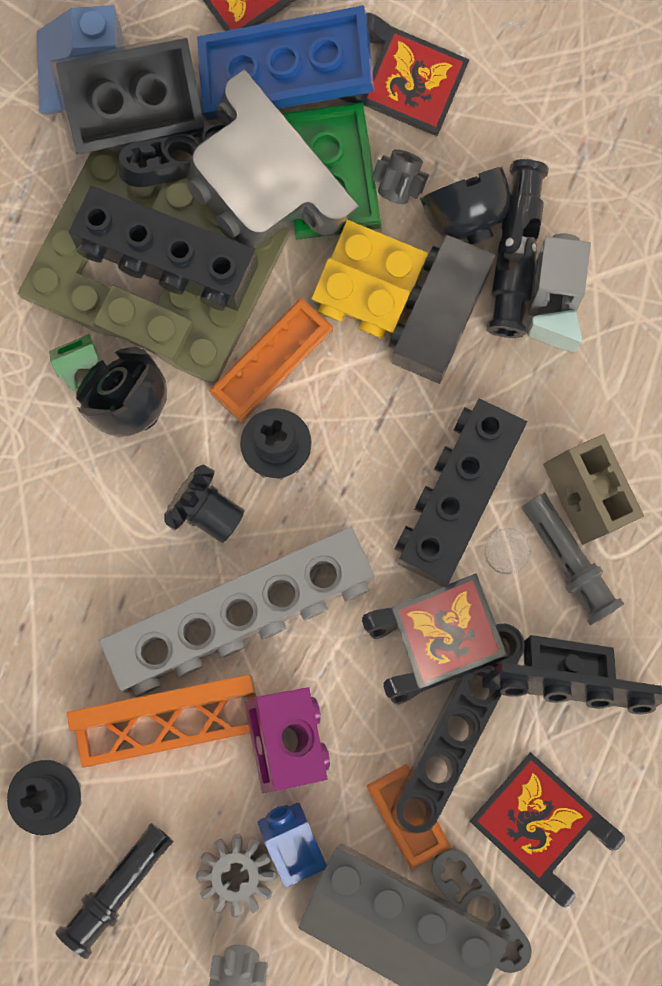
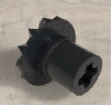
(276, 443)
(203, 506)
(44, 797)

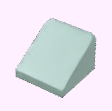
(557, 329)

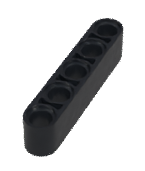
(442, 745)

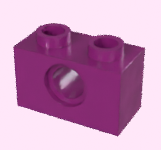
(275, 764)

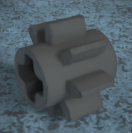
(400, 176)

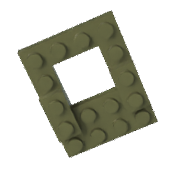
(177, 326)

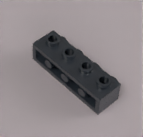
(163, 249)
(461, 493)

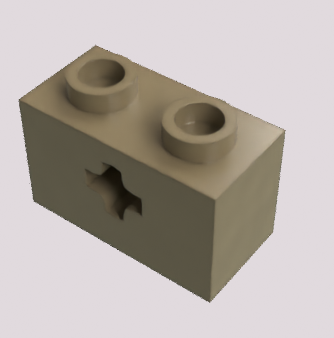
(593, 489)

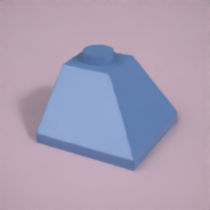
(72, 34)

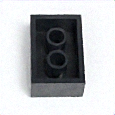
(127, 94)

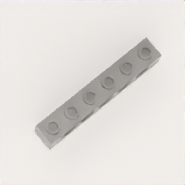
(127, 647)

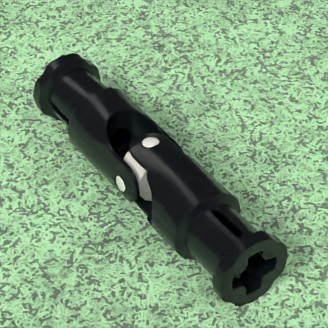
(518, 243)

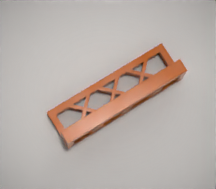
(154, 705)

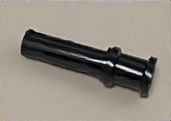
(101, 908)

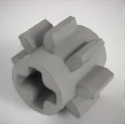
(238, 968)

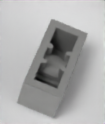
(559, 275)

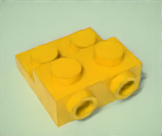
(369, 279)

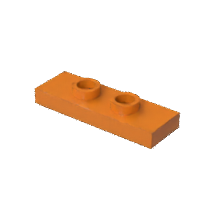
(271, 360)

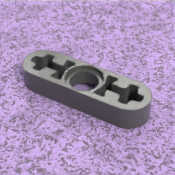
(469, 873)

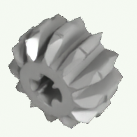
(225, 864)

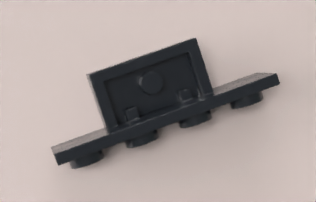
(573, 672)

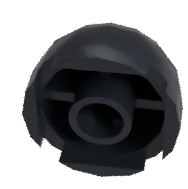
(469, 206)
(124, 394)

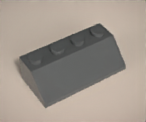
(399, 926)

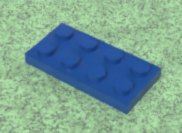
(290, 59)

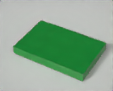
(342, 144)

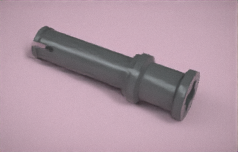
(581, 575)

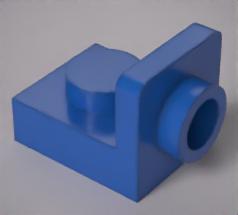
(291, 844)

